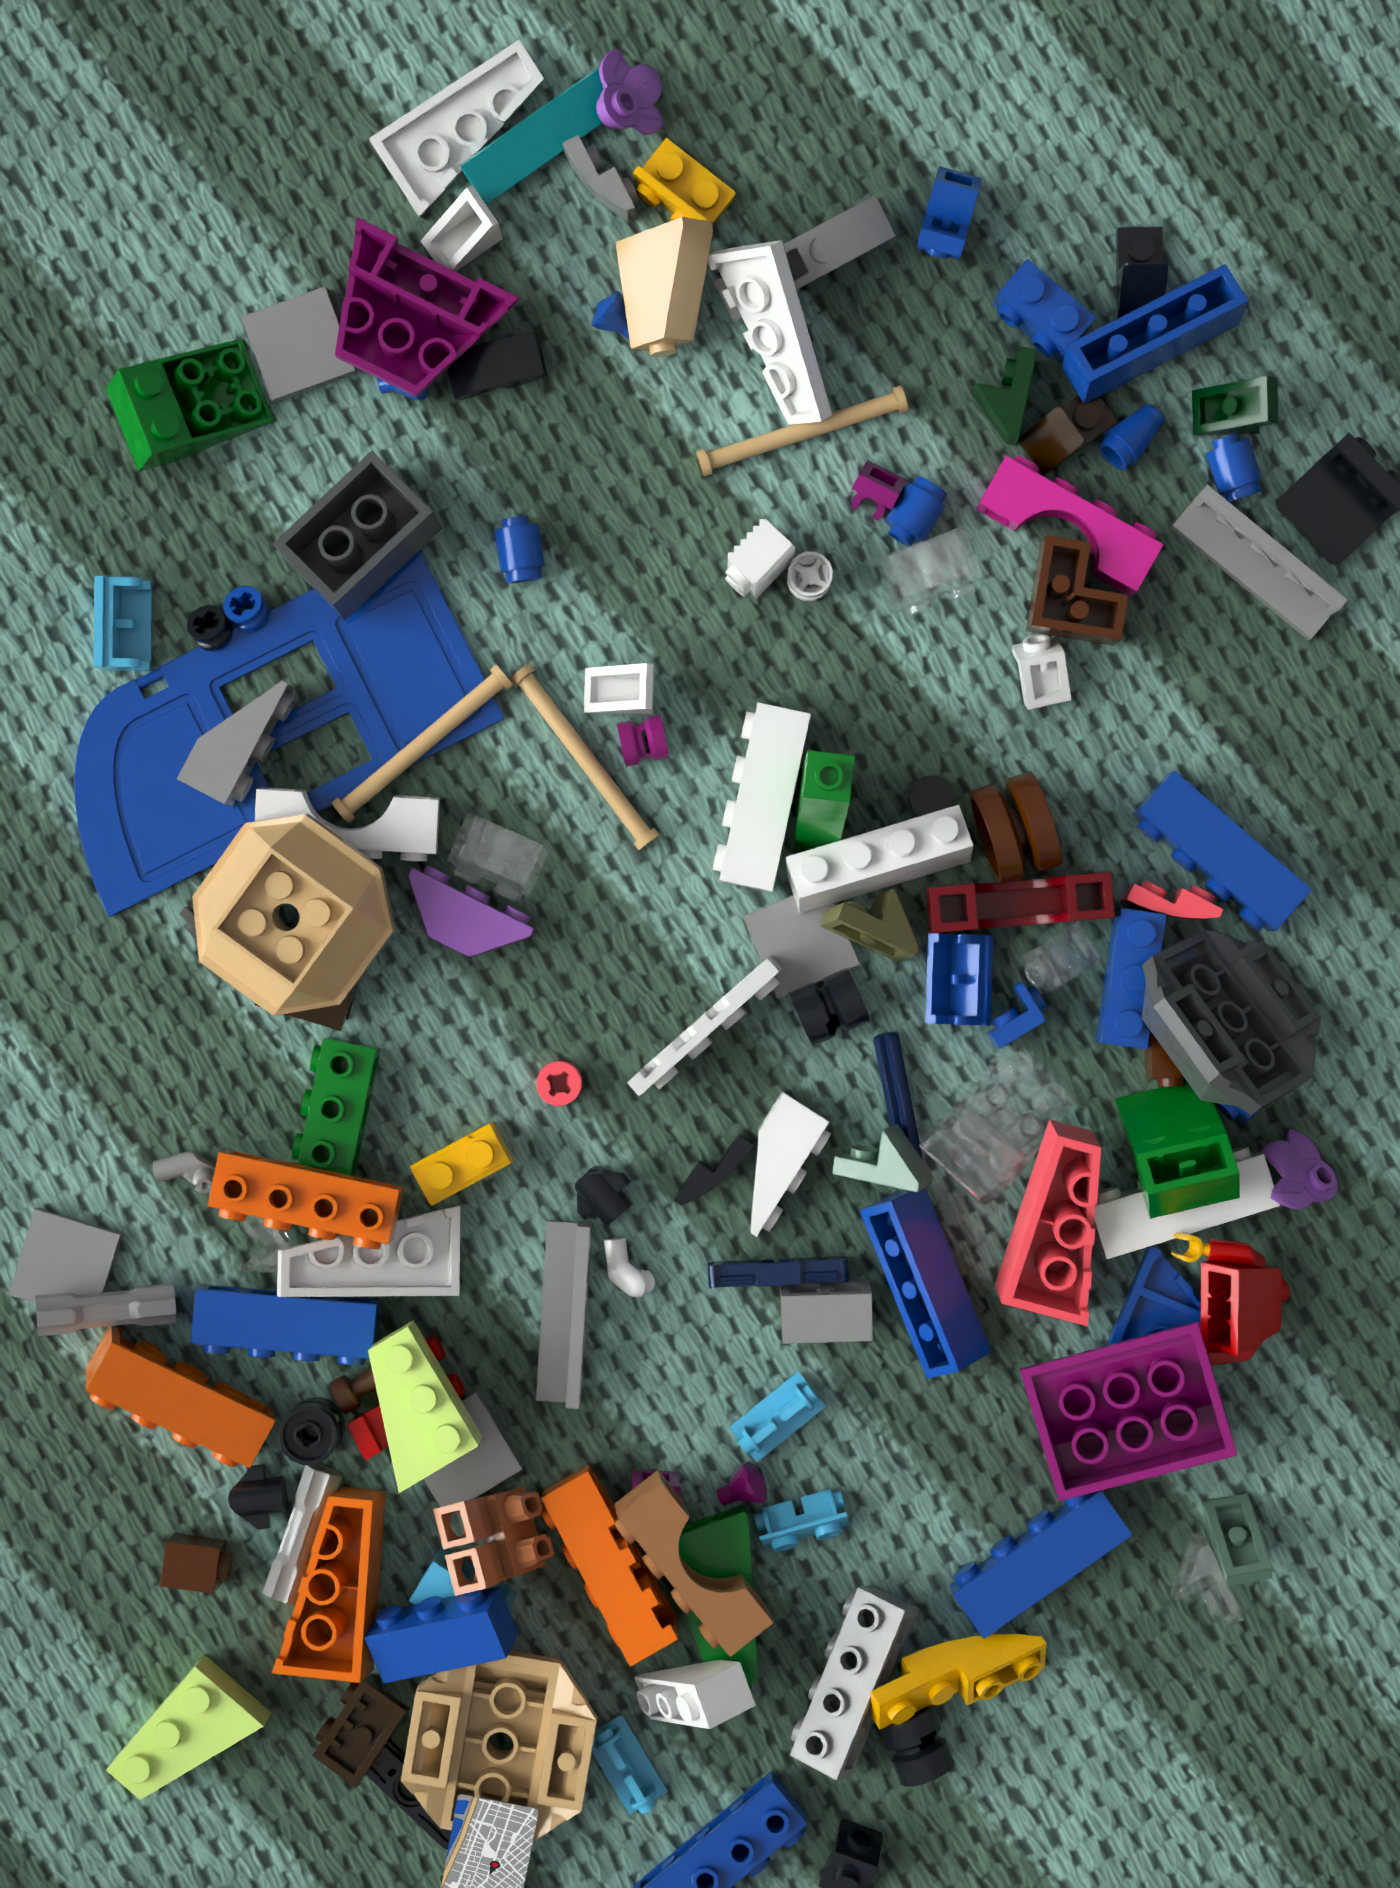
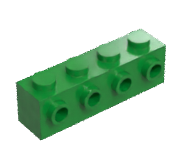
(336, 1105)

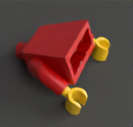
(1237, 1297)

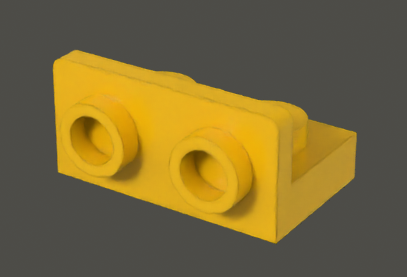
(681, 185)

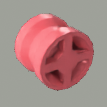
(563, 1077)

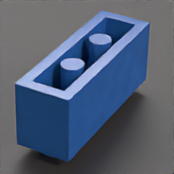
(1133, 941)
(441, 1634)

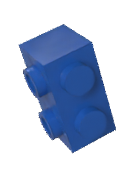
(1042, 311)

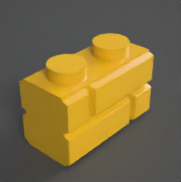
(462, 1163)

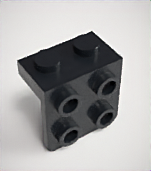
(1342, 499)

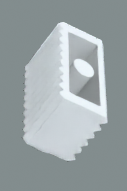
(758, 559)

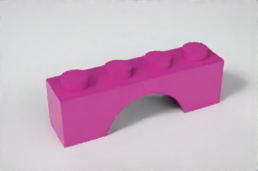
(1119, 550)

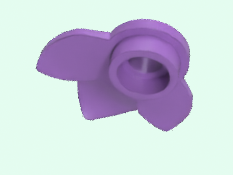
(629, 95)
(1303, 1173)

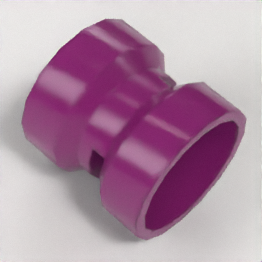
(633, 744)

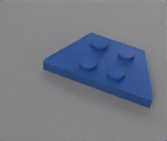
(1155, 1300)

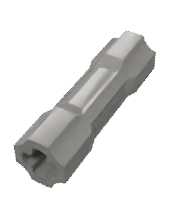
(140, 1306)
(296, 1546)

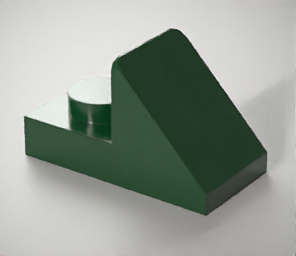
(1007, 406)
(1235, 407)

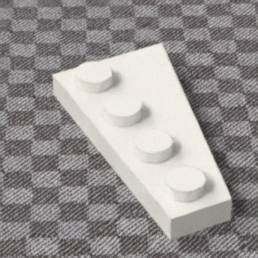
(453, 125)
(768, 301)
(695, 1037)
(416, 1263)

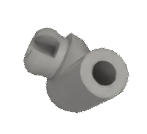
(188, 1165)

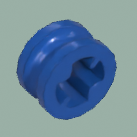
(242, 598)

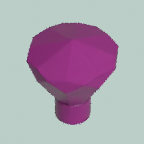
(745, 1486)

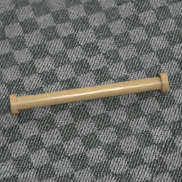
(800, 432)
(422, 744)
(583, 756)

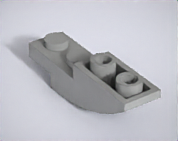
(831, 244)

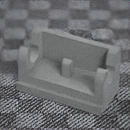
(826, 1312)

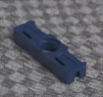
(786, 1272)

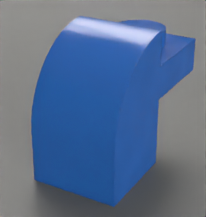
(949, 213)

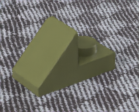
(881, 930)

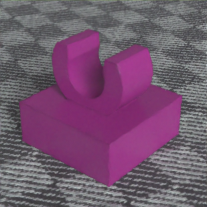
(879, 486)

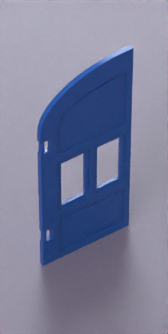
(394, 672)

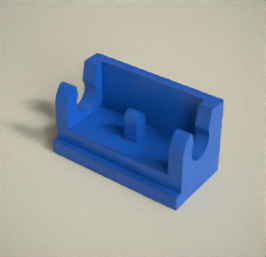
(959, 979)

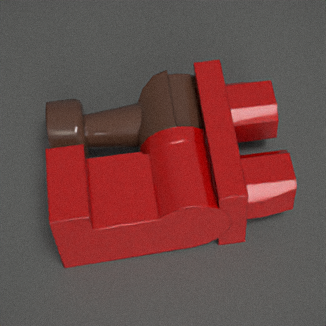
(368, 1426)

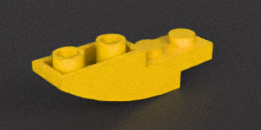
(966, 1665)

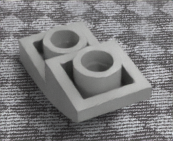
(607, 187)

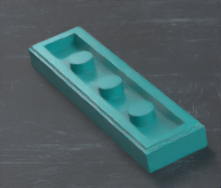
(535, 139)

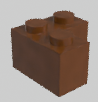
(1062, 603)

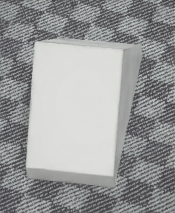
(462, 232)
(620, 689)

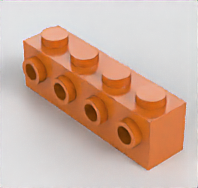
(305, 1197)

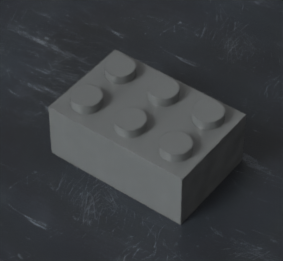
(358, 535)

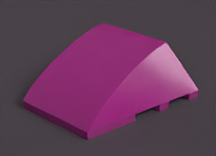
(408, 313)

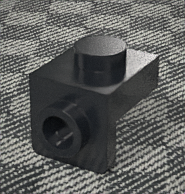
(852, 1857)

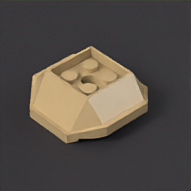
(339, 907)
(520, 1696)

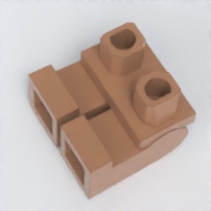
(507, 1533)

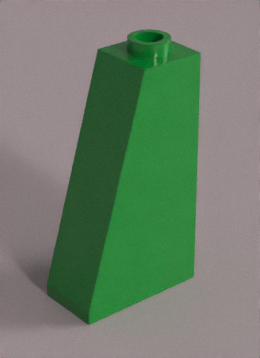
(823, 799)
(721, 1549)

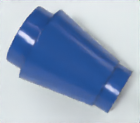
(1129, 438)

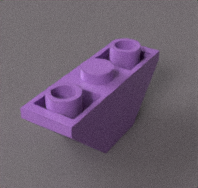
(464, 918)

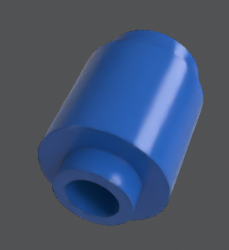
(1234, 467)
(916, 511)
(519, 550)

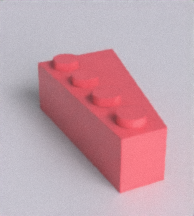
(1054, 1231)

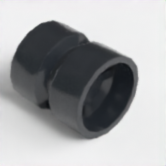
(830, 1007)
(311, 1431)
(919, 1751)

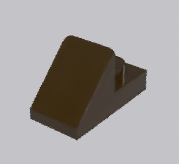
(1066, 432)

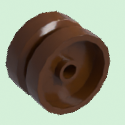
(1023, 826)

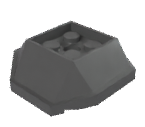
(1231, 1019)

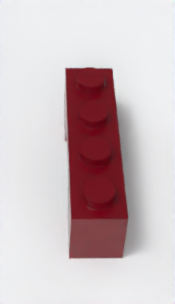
(1020, 903)

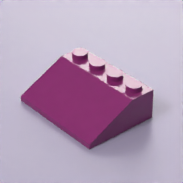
(1129, 1411)

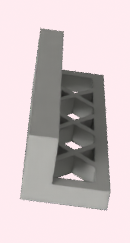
(1258, 562)
(564, 1312)

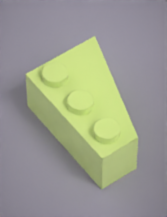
(418, 1407)
(190, 1726)

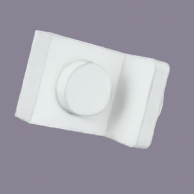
(1042, 671)

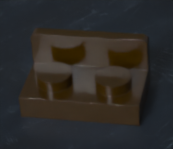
(360, 1731)

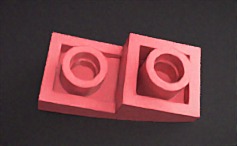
(1183, 905)

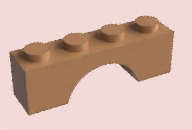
(726, 1606)

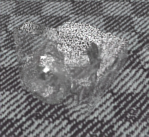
(1059, 958)

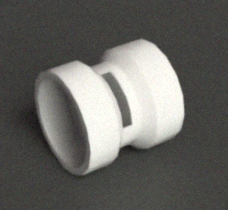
(811, 569)

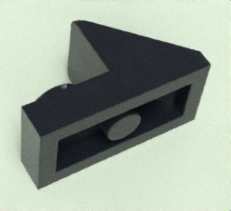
(1139, 267)

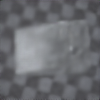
(998, 1123)

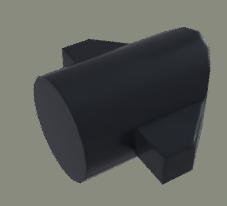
(602, 1194)
(258, 1497)

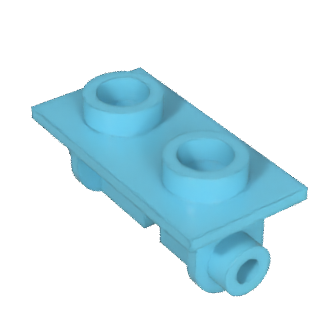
(777, 1416)
(786, 1528)
(627, 1766)

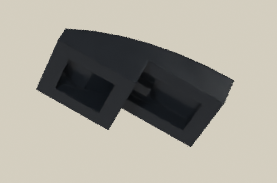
(497, 364)
(704, 1178)

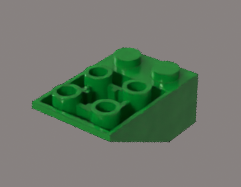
(187, 402)
(1178, 1150)

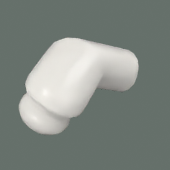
(622, 1273)

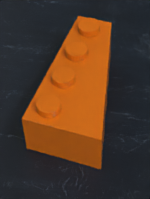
(177, 1399)
(612, 1569)
(338, 1591)

